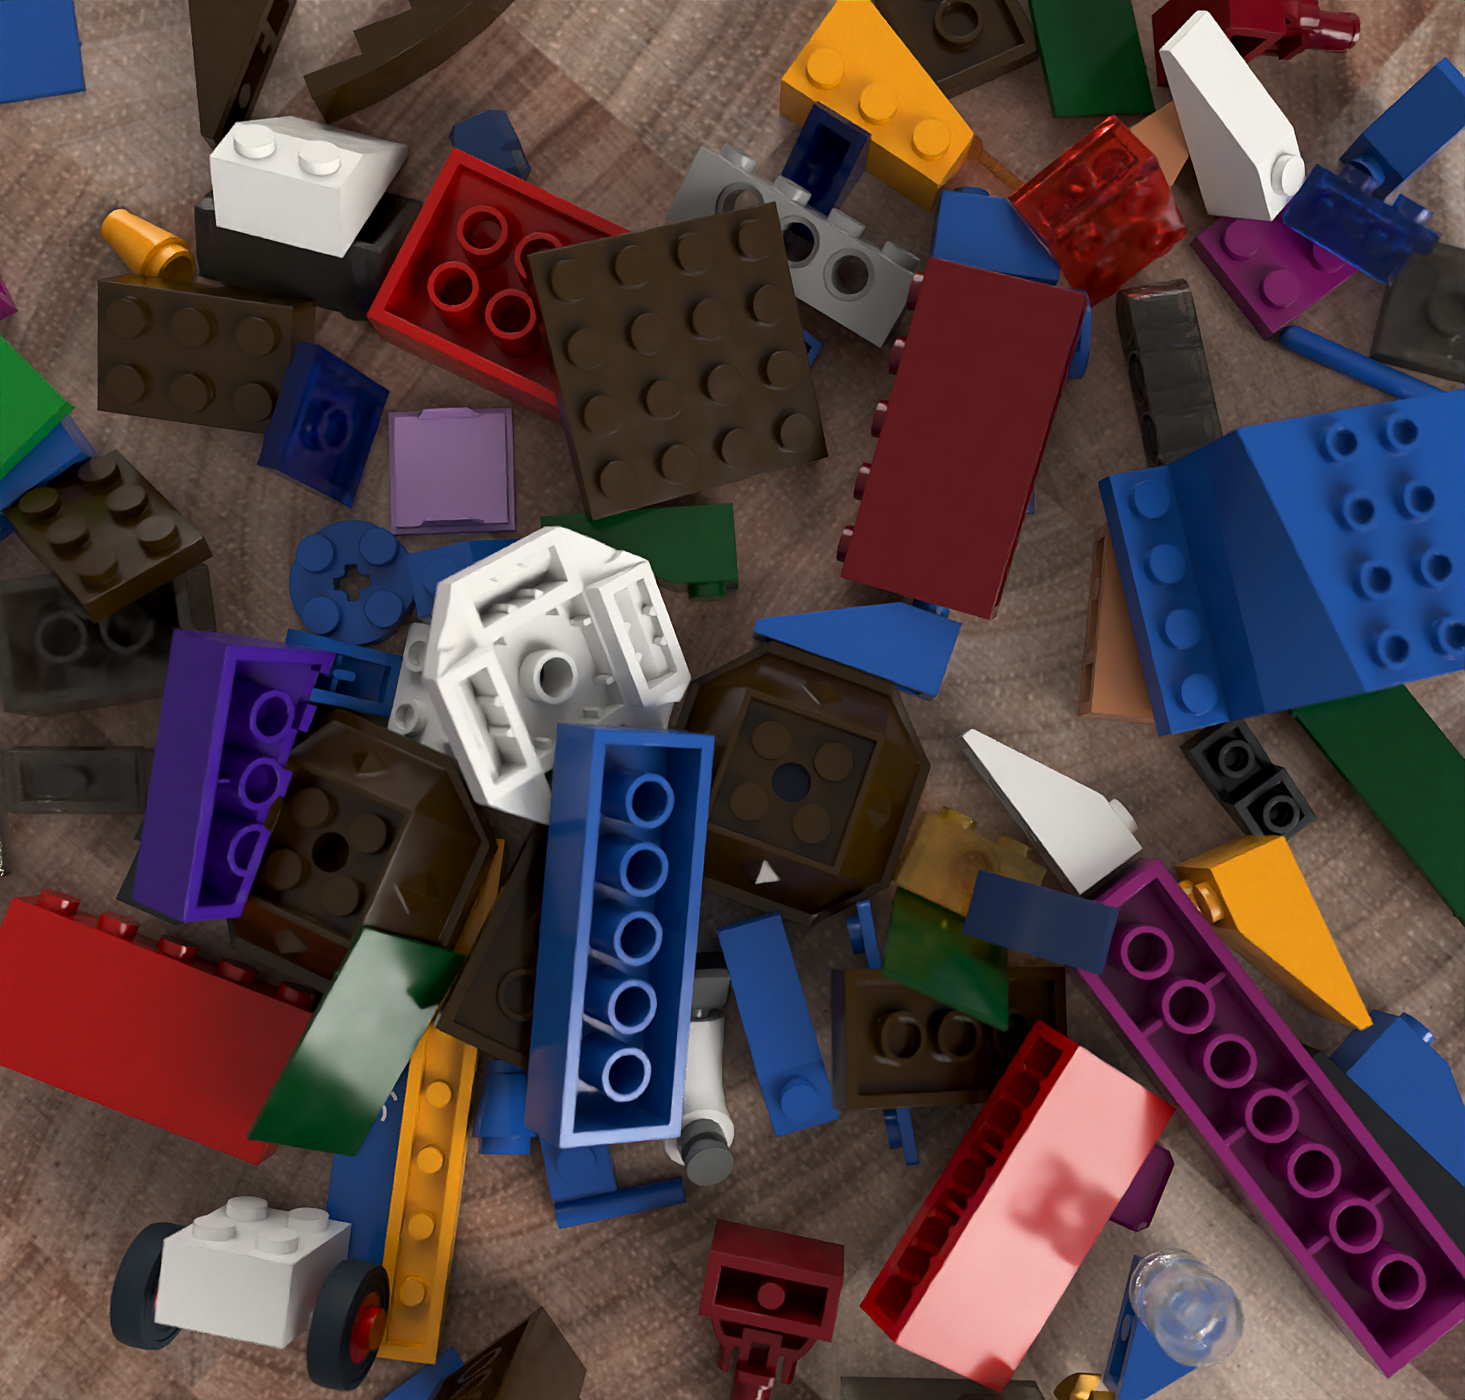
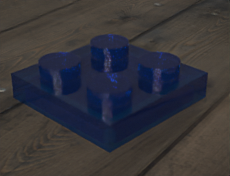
(323, 425)

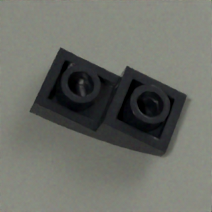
(1246, 782)

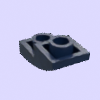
(1041, 922)

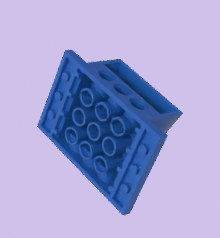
(1296, 561)

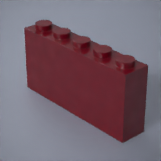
(961, 436)

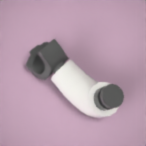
(705, 1119)

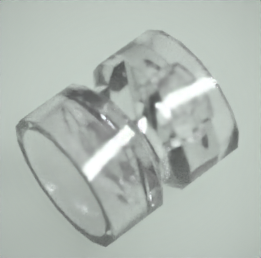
(1198, 1318)

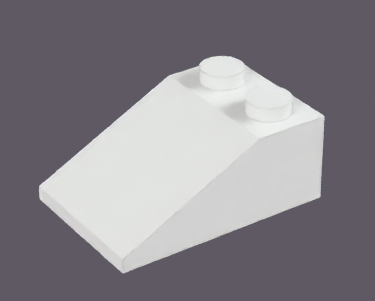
(301, 181)

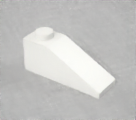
(1231, 125)
(1063, 820)

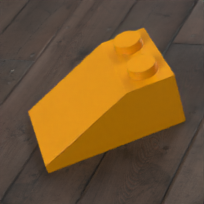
(1268, 916)

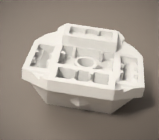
(559, 606)

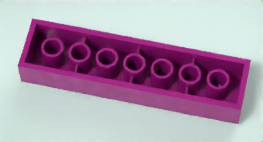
(1273, 1123)

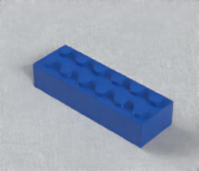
(618, 934)

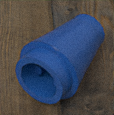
(502, 1111)

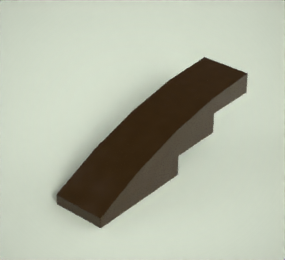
(399, 53)

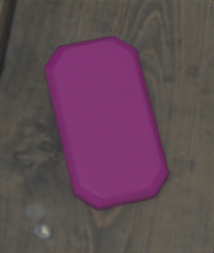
(1145, 1191)

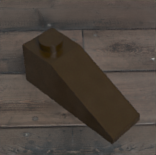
(232, 57)

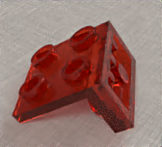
(1102, 210)

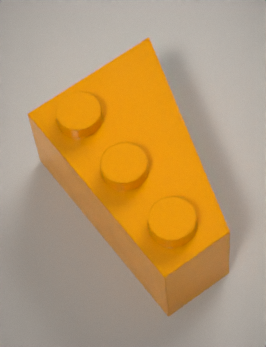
(876, 82)

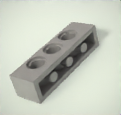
(875, 311)

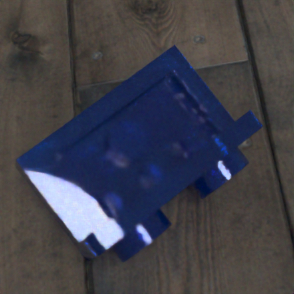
(1359, 225)

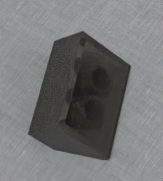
(284, 269)

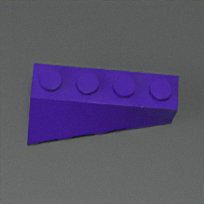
(219, 768)

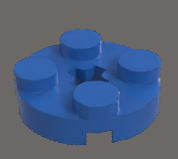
(324, 561)

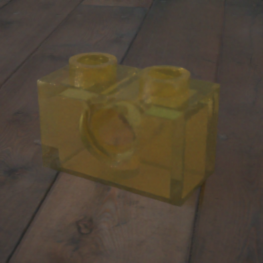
(938, 842)

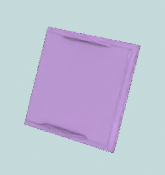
(451, 471)

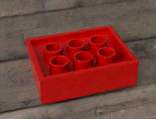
(462, 281)

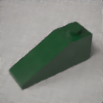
(685, 545)

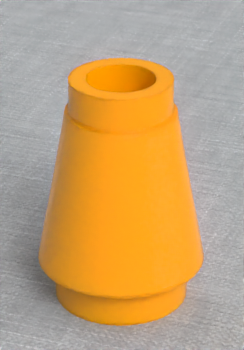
(147, 247)

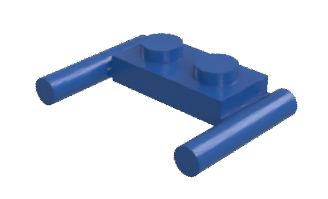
(587, 1189)

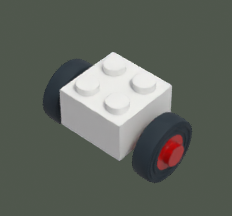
(258, 1281)

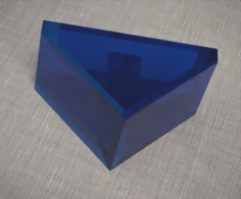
(827, 160)

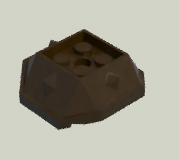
(860, 768)
(410, 839)

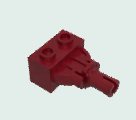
(1261, 27)
(769, 1299)

